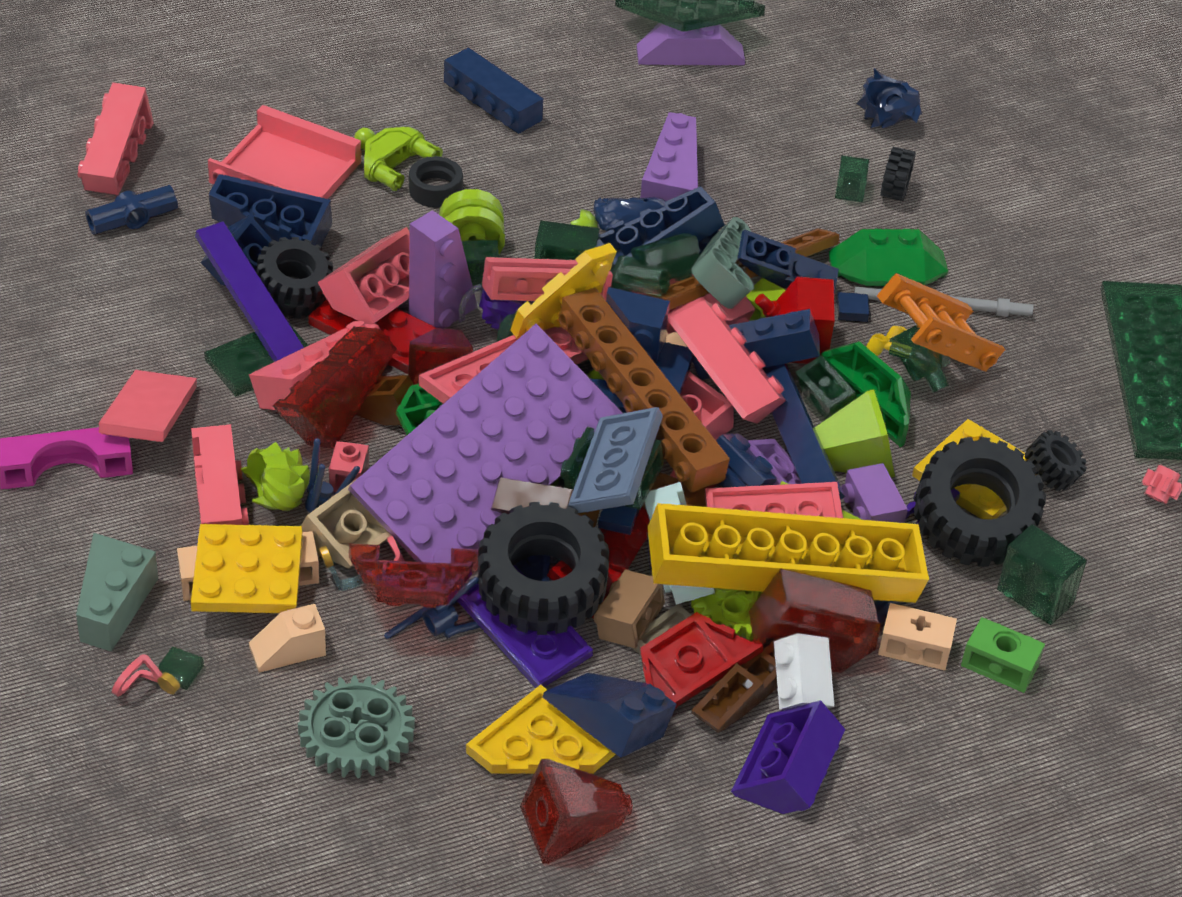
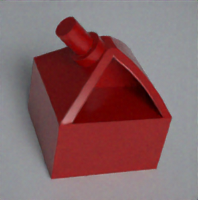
(801, 295)

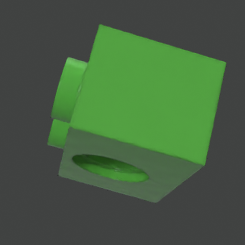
(1002, 654)

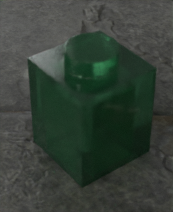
(852, 178)

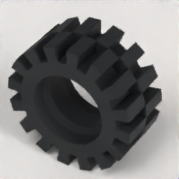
(898, 173)
(1056, 460)

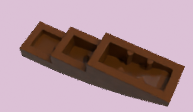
(739, 691)

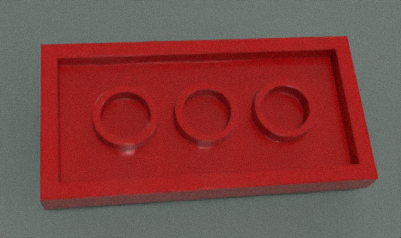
(396, 325)

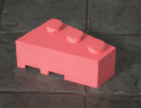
(218, 476)

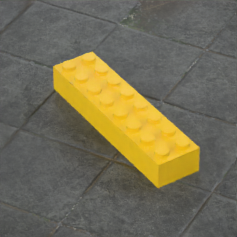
(749, 548)

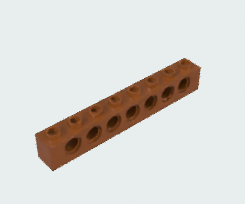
(641, 386)

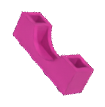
(30, 455)

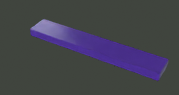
(248, 291)

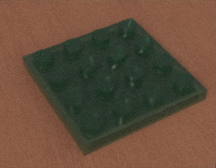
(693, 14)

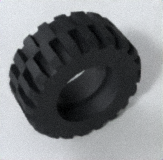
(985, 465)
(536, 603)

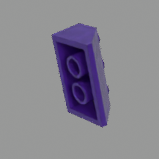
(790, 758)

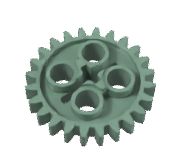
(356, 726)

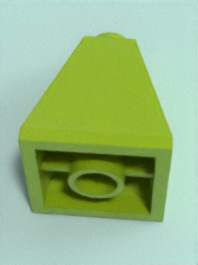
(856, 436)

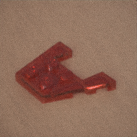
(412, 582)

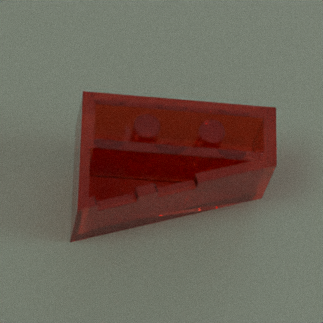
(812, 607)

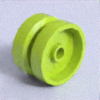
(475, 215)

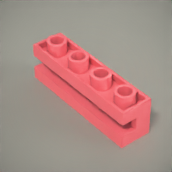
(524, 278)

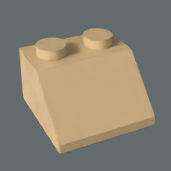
(343, 522)

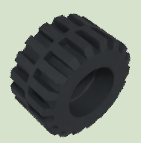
(298, 260)

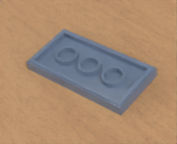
(616, 460)

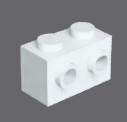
(803, 671)

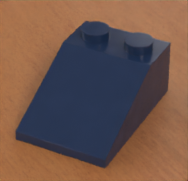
(614, 710)

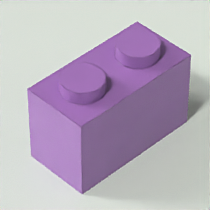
(873, 495)

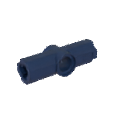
(131, 209)

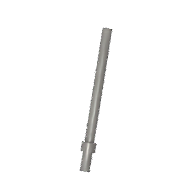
(1001, 307)

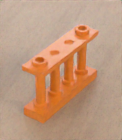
(940, 322)

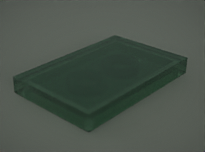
(240, 358)

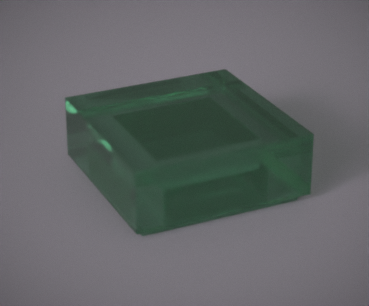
(182, 666)

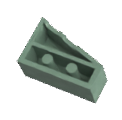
(113, 589)

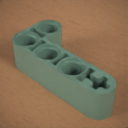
(717, 266)

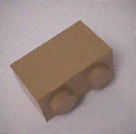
(629, 608)

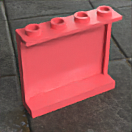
(291, 155)

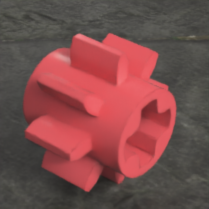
(1162, 484)

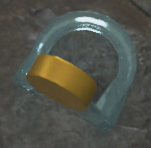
(341, 584)

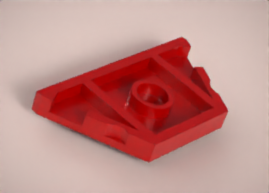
(694, 656)

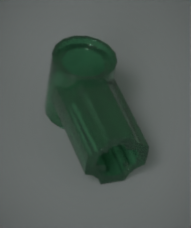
(632, 276)

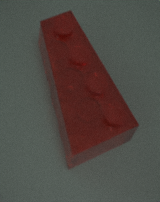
(337, 386)

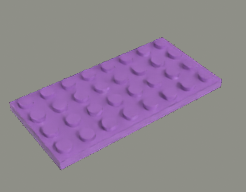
(505, 423)

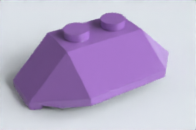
(694, 47)

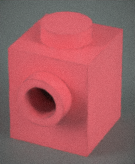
(344, 459)

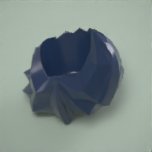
(889, 101)

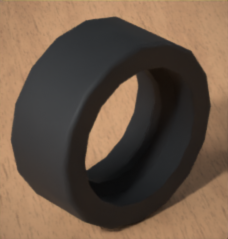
(434, 168)

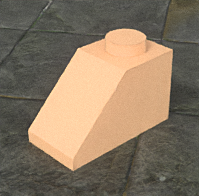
(289, 639)

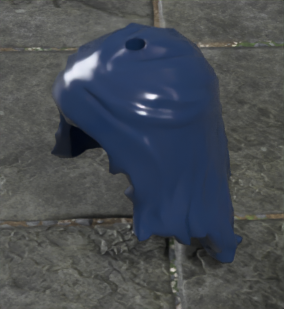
(612, 210)

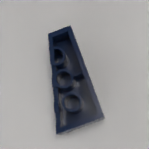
(275, 209)
(687, 213)

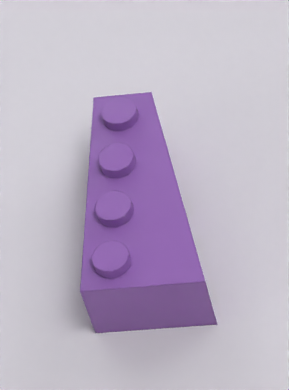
(673, 161)
(437, 271)

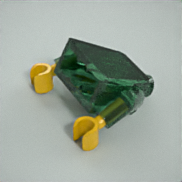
(917, 359)

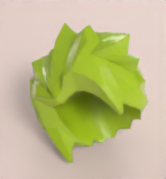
(277, 477)

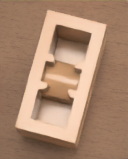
(917, 636)

